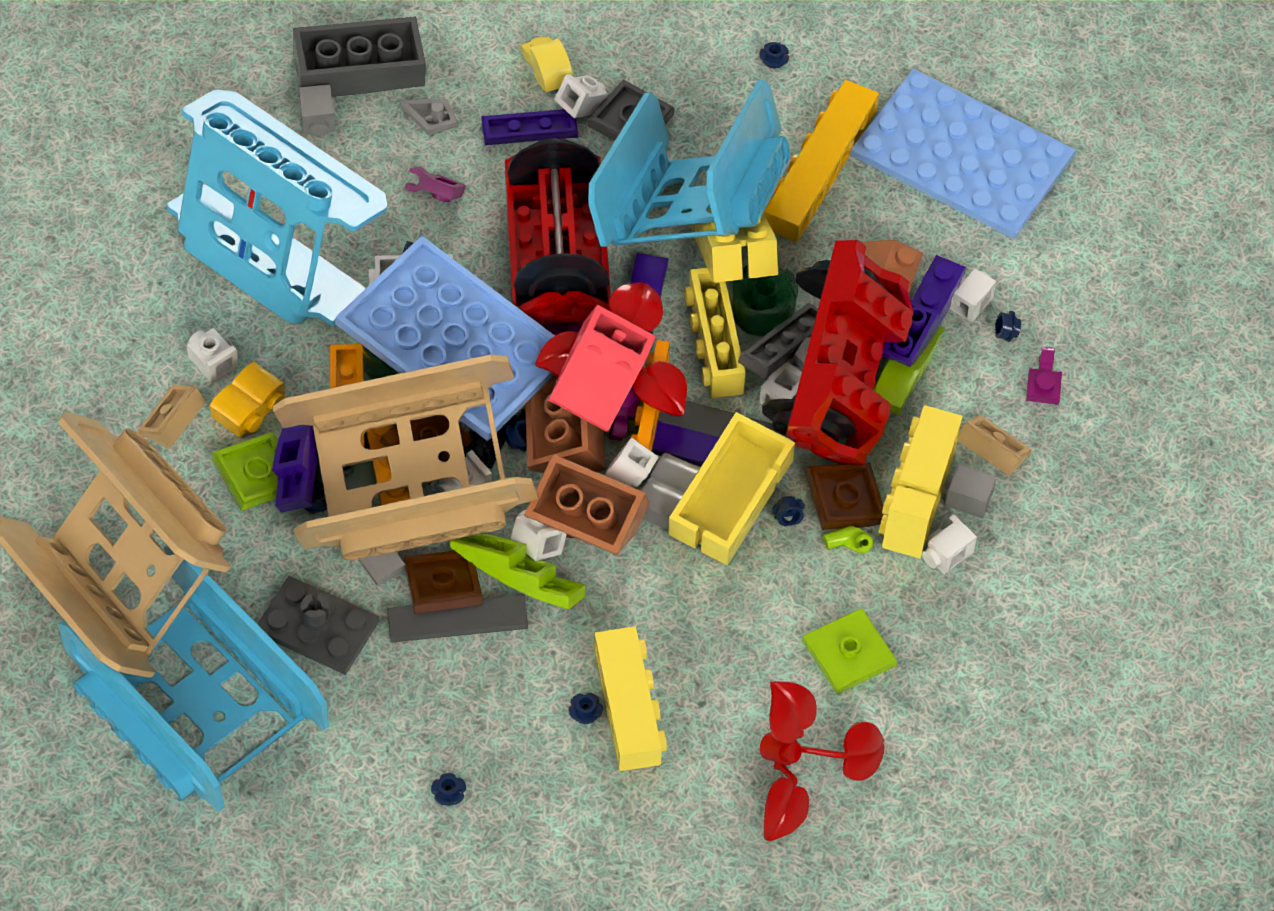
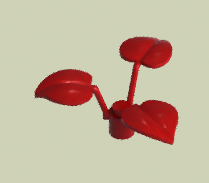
(659, 386)
(791, 712)

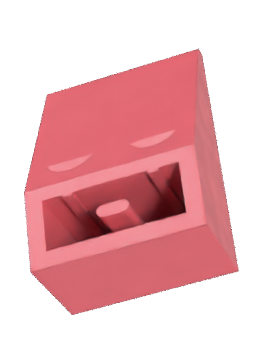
(601, 367)

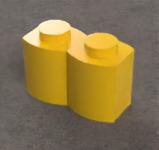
(247, 400)

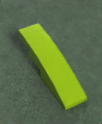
(899, 380)
(509, 564)

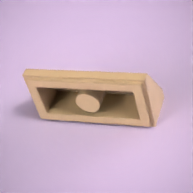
(172, 415)
(993, 444)

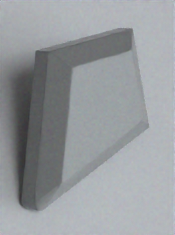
(430, 114)

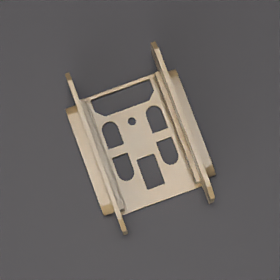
(348, 411)
(61, 565)

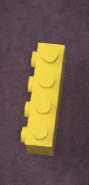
(716, 333)
(628, 698)

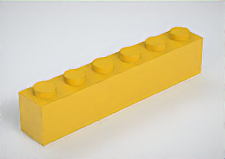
(820, 160)

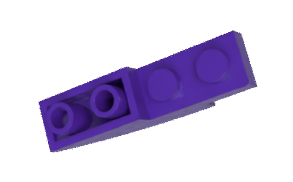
(929, 309)
(295, 467)

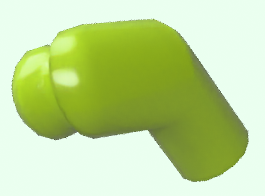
(849, 537)

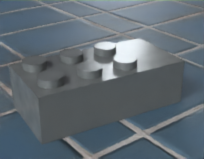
(360, 56)

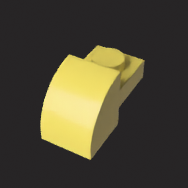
(548, 61)

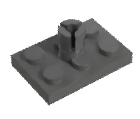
(318, 625)

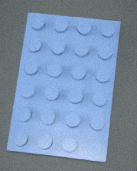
(963, 153)
(439, 313)

